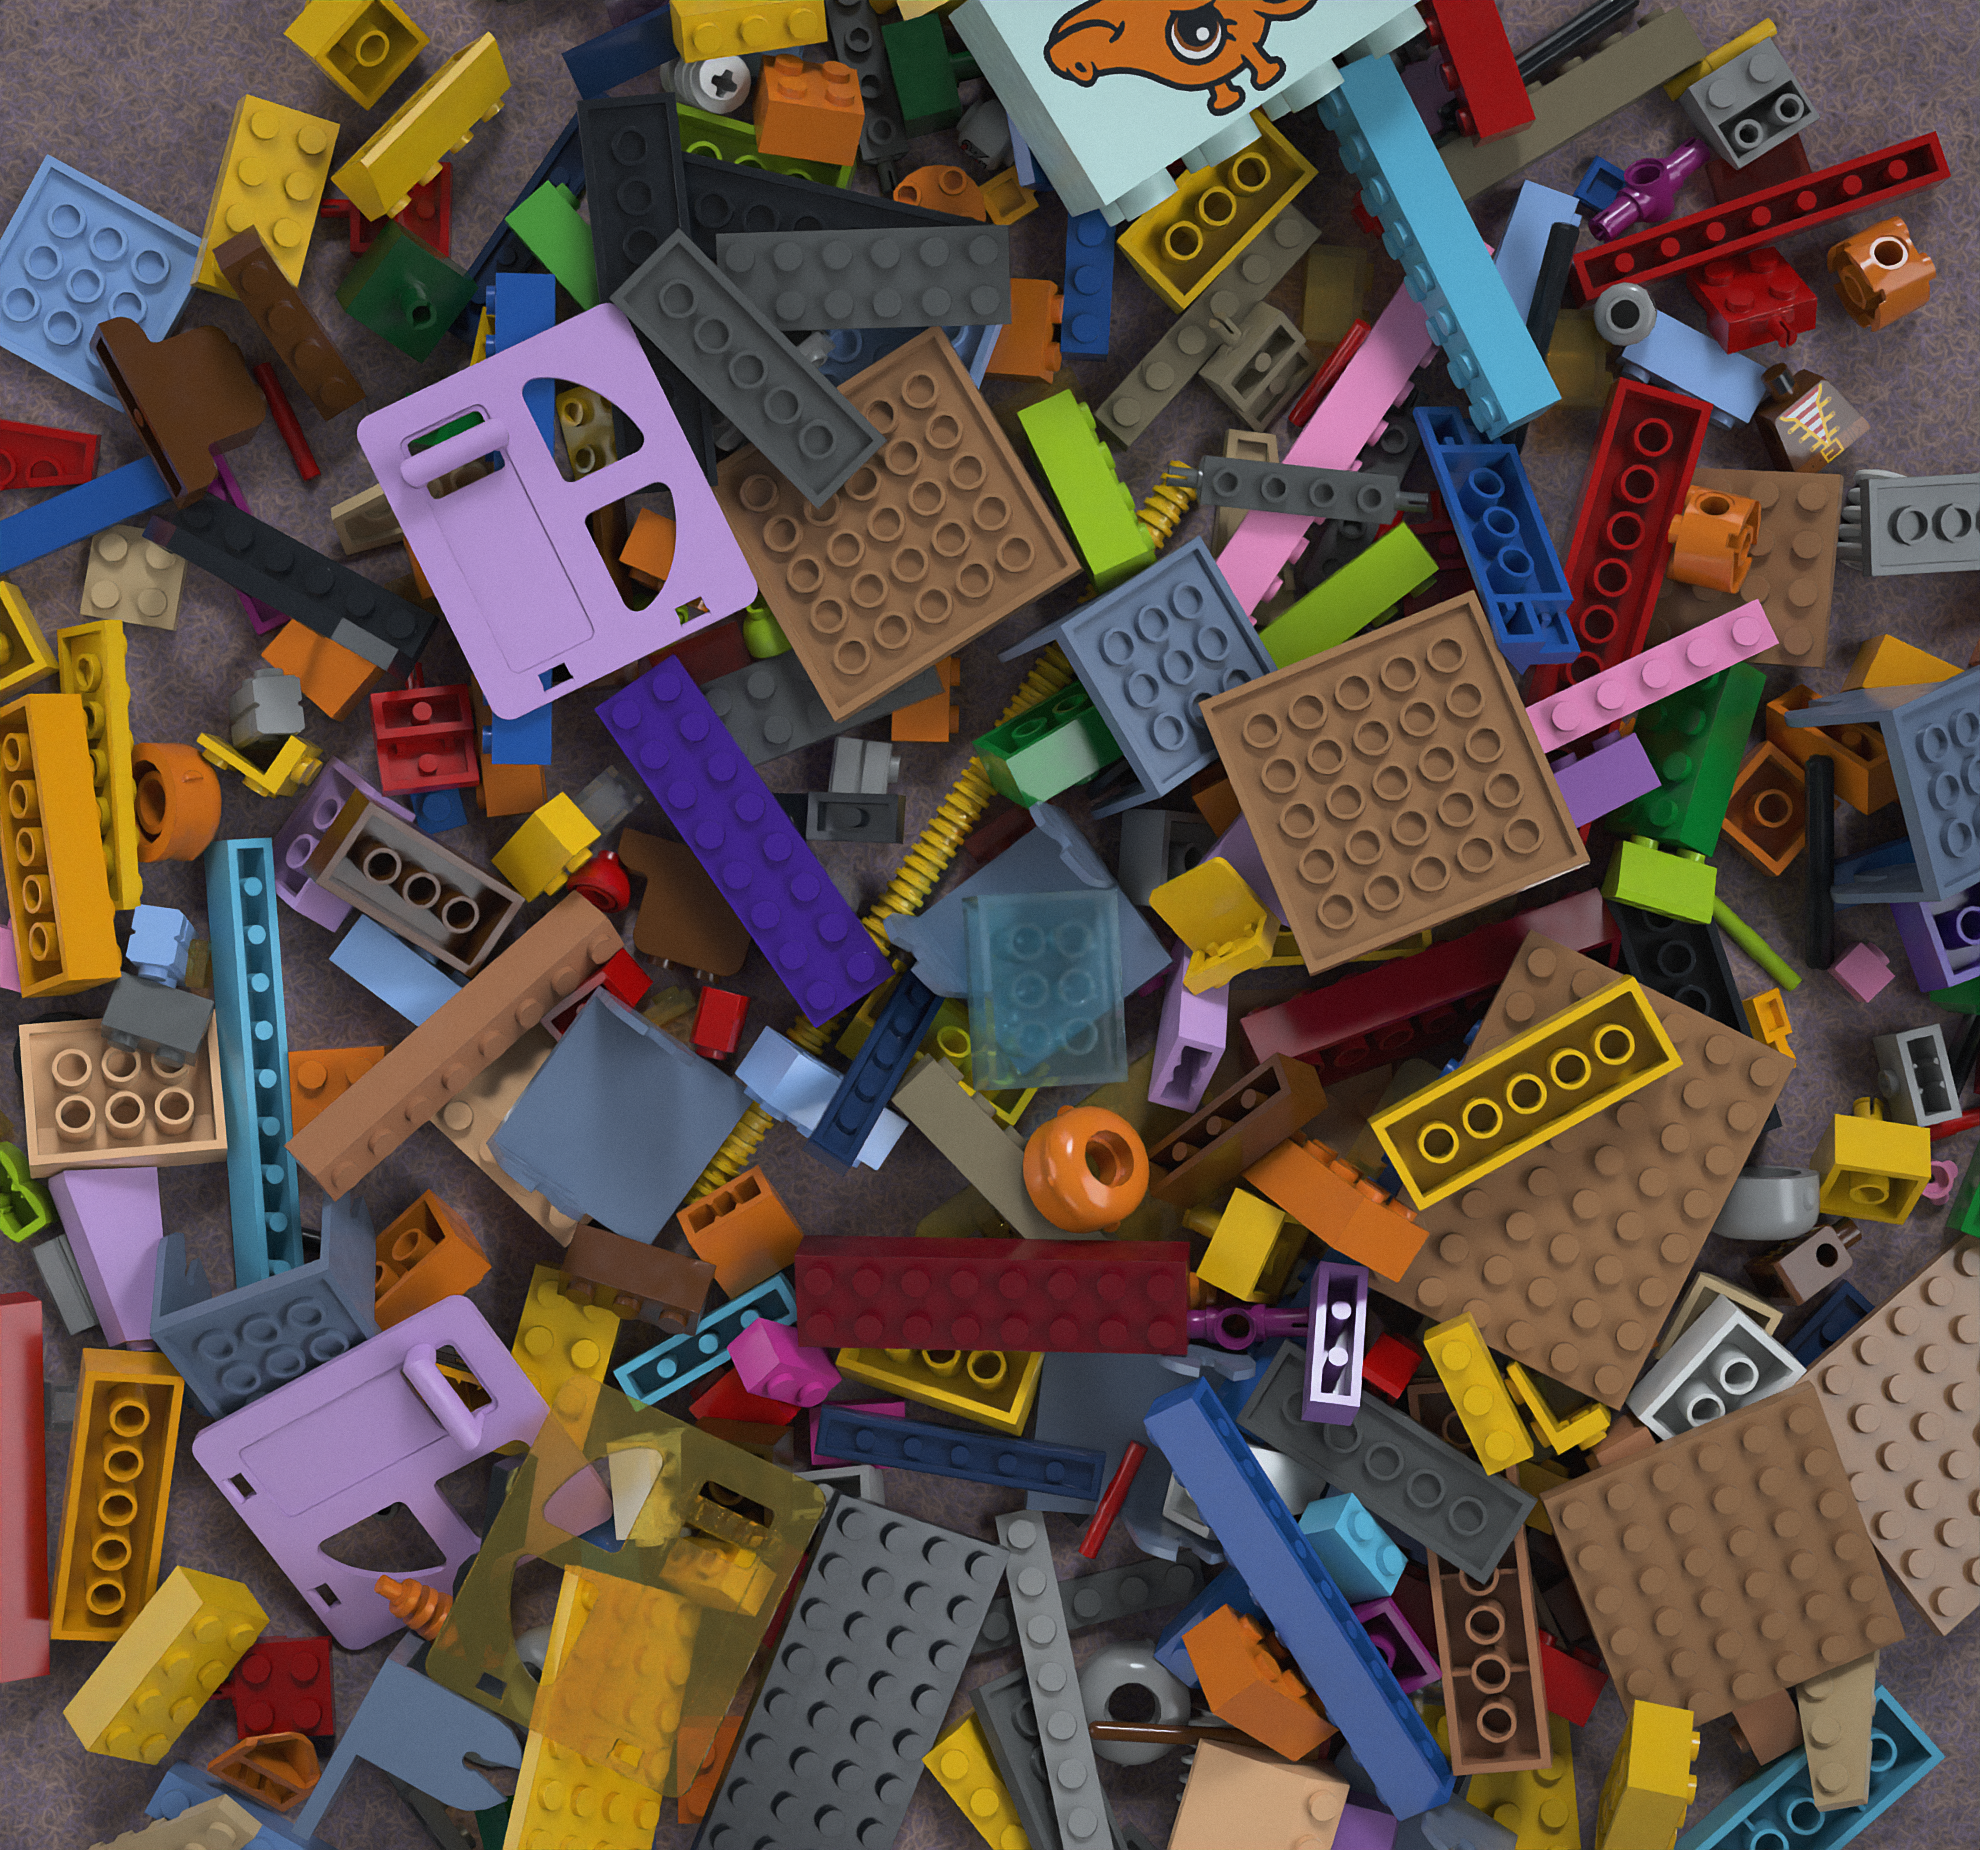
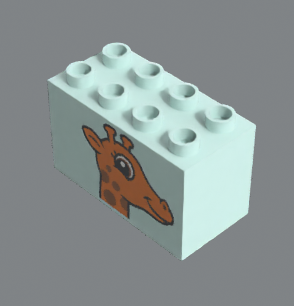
(1136, 84)

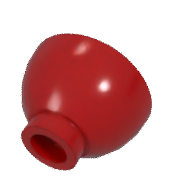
(602, 882)

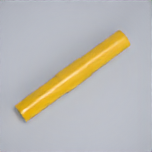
(1720, 57)

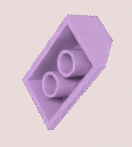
(305, 830)

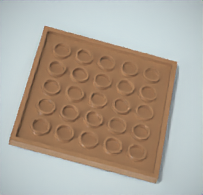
(914, 547)
(1393, 783)
(1908, 1430)
(1725, 1560)

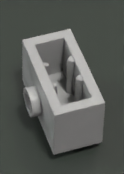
(1916, 1076)

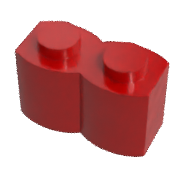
(719, 1022)

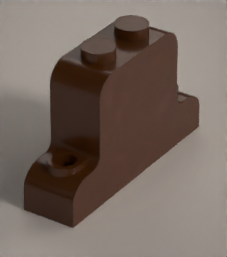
(182, 398)
(682, 910)

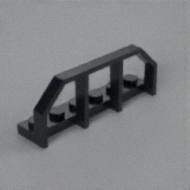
(298, 582)

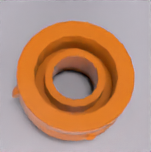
(174, 802)
(1059, 1174)

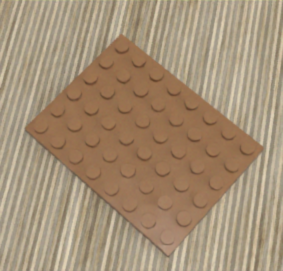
(1596, 1229)

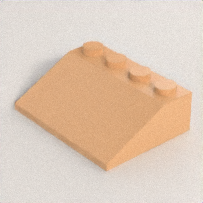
(116, 1107)
(480, 1108)
(1257, 1801)

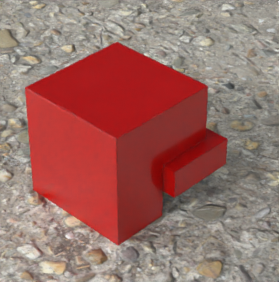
(725, 1396)

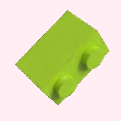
(1660, 882)

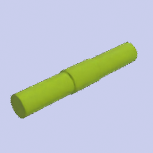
(1755, 946)

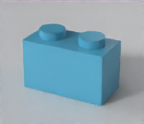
(1353, 1547)

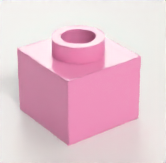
(1861, 970)

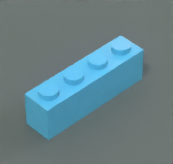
(684, 1358)

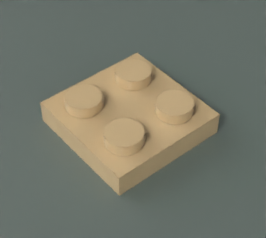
(133, 580)

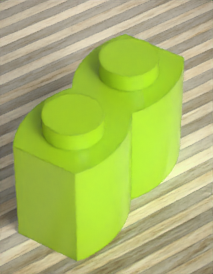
(24, 1203)

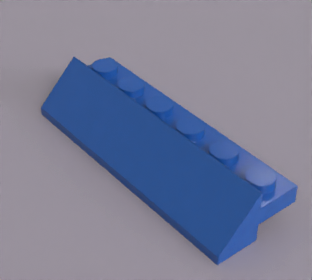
(1501, 538)

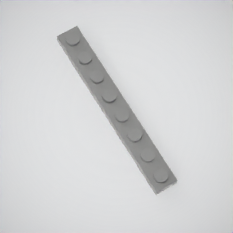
(1054, 1682)

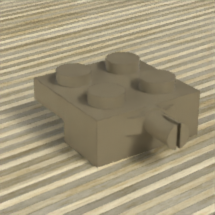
(1258, 364)

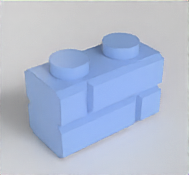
(160, 944)

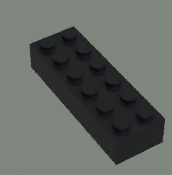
(1683, 964)

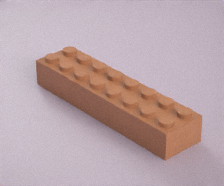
(1486, 1634)

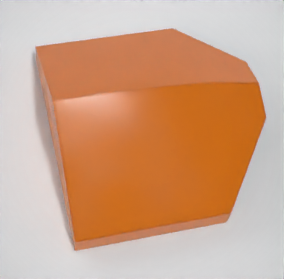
(271, 1767)

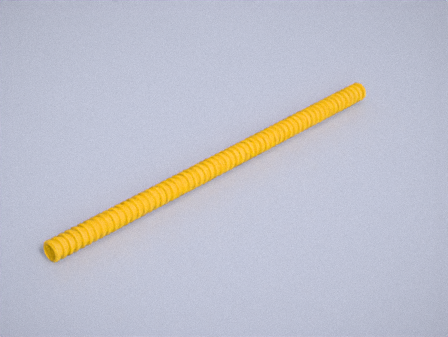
(935, 846)

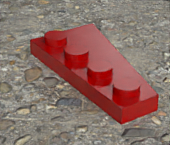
(45, 455)

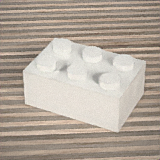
(1712, 1372)

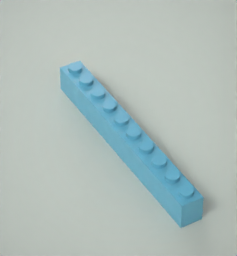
(253, 1057)

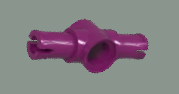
(1649, 190)
(1263, 1323)

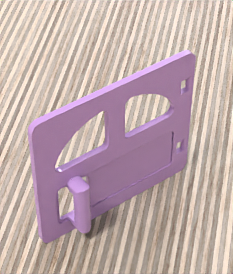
(515, 546)
(363, 1439)

